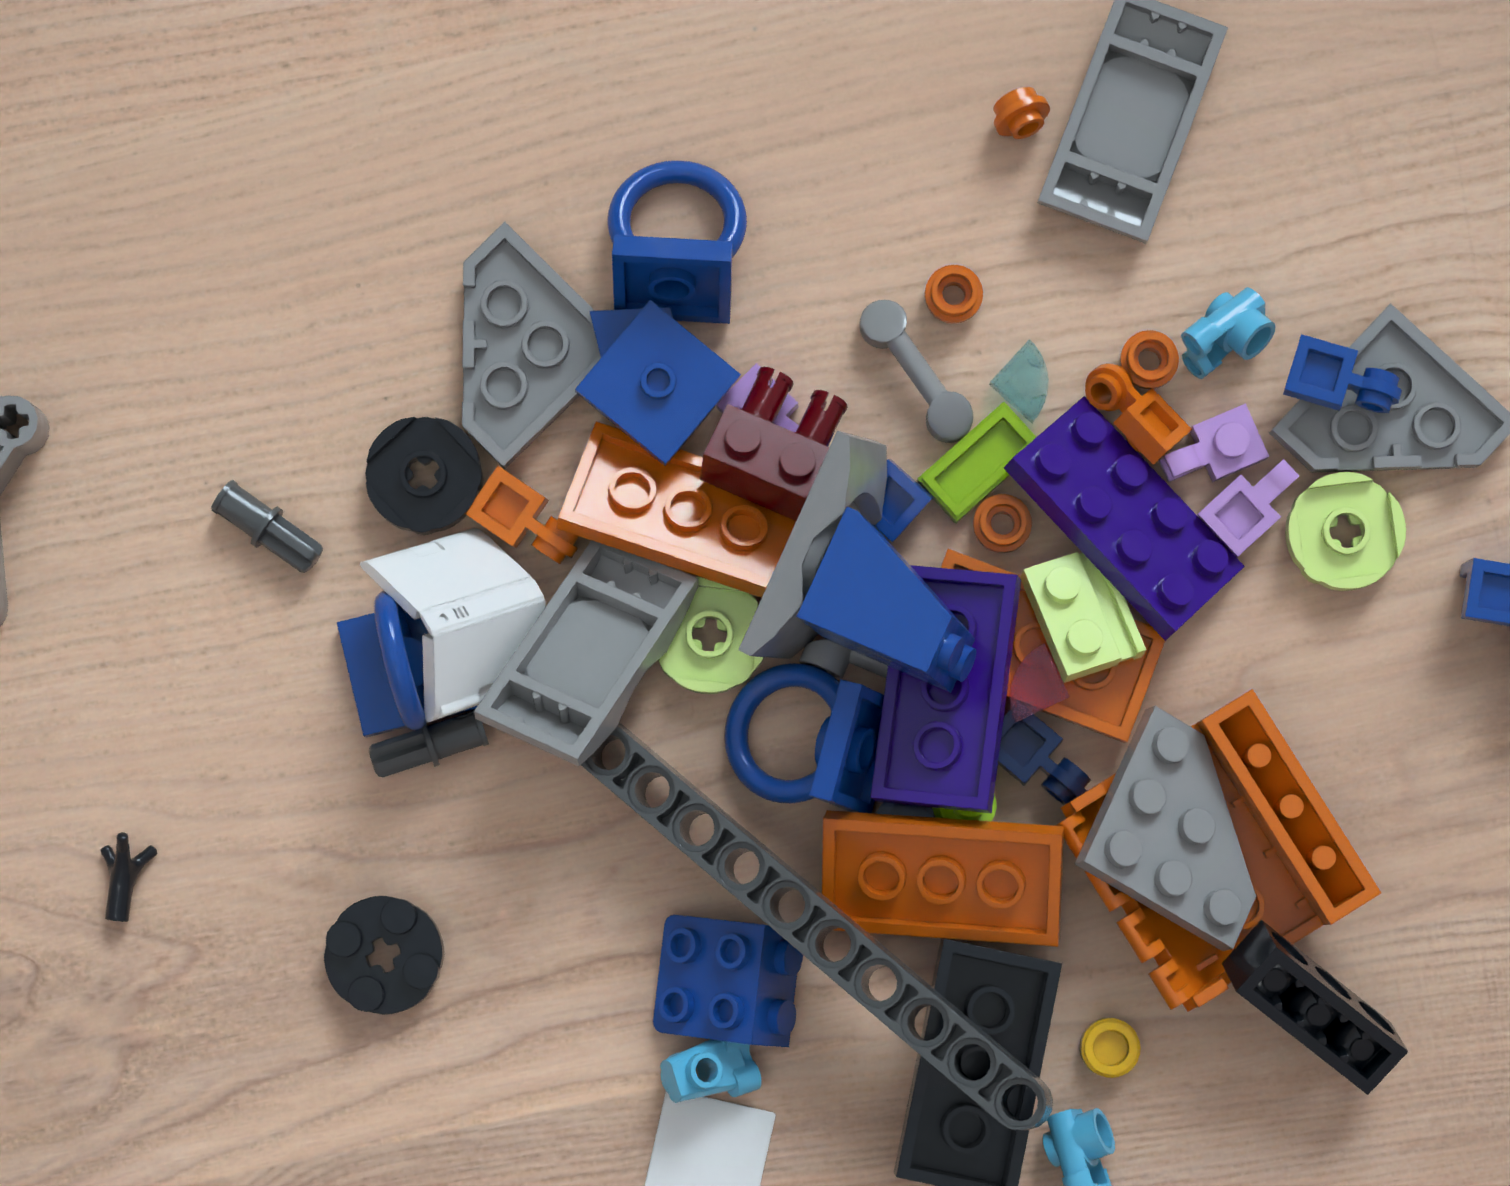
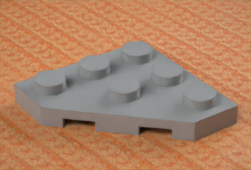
(522, 345)
(1437, 424)
(1171, 835)

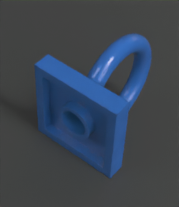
(676, 272)
(386, 667)
(842, 749)

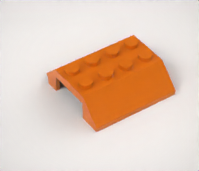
(1289, 840)

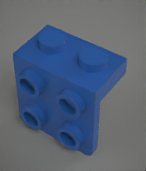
(726, 982)

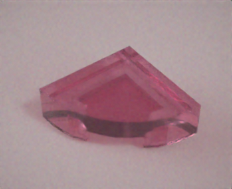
(1035, 685)

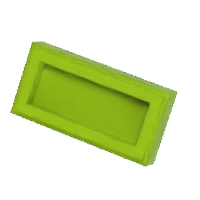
(976, 462)

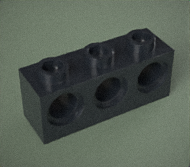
(1314, 1007)

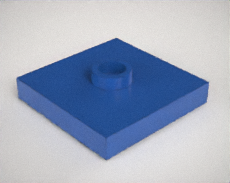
(657, 383)

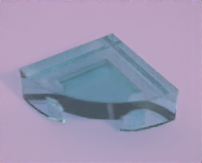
(1024, 381)

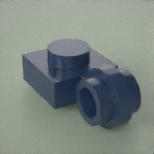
(1027, 748)

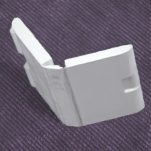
(472, 605)

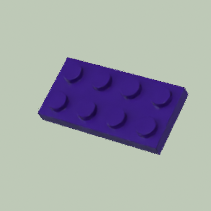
(1124, 517)
(944, 744)

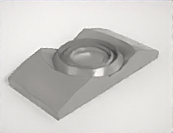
(1132, 116)
(849, 477)
(588, 652)

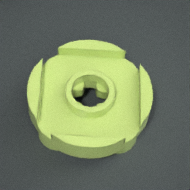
(1364, 504)
(725, 666)

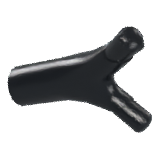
(123, 875)

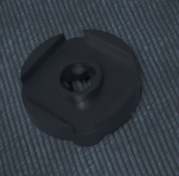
(423, 441)
(369, 986)

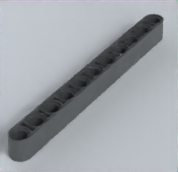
(810, 930)

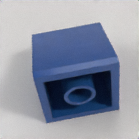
(883, 609)

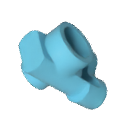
(1228, 325)
(720, 1068)
(1077, 1144)

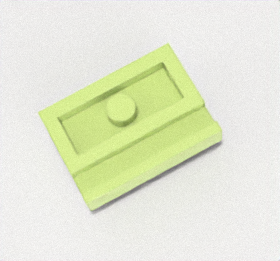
(1081, 616)

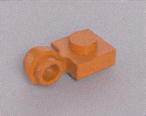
(1145, 419)
(511, 510)

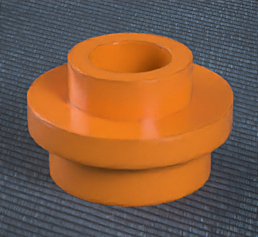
(1020, 113)
(953, 276)
(1158, 344)
(1011, 507)

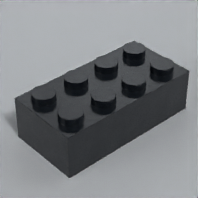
(945, 1131)

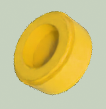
(1110, 1047)

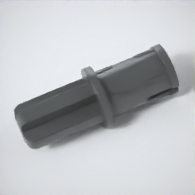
(267, 527)
(427, 744)

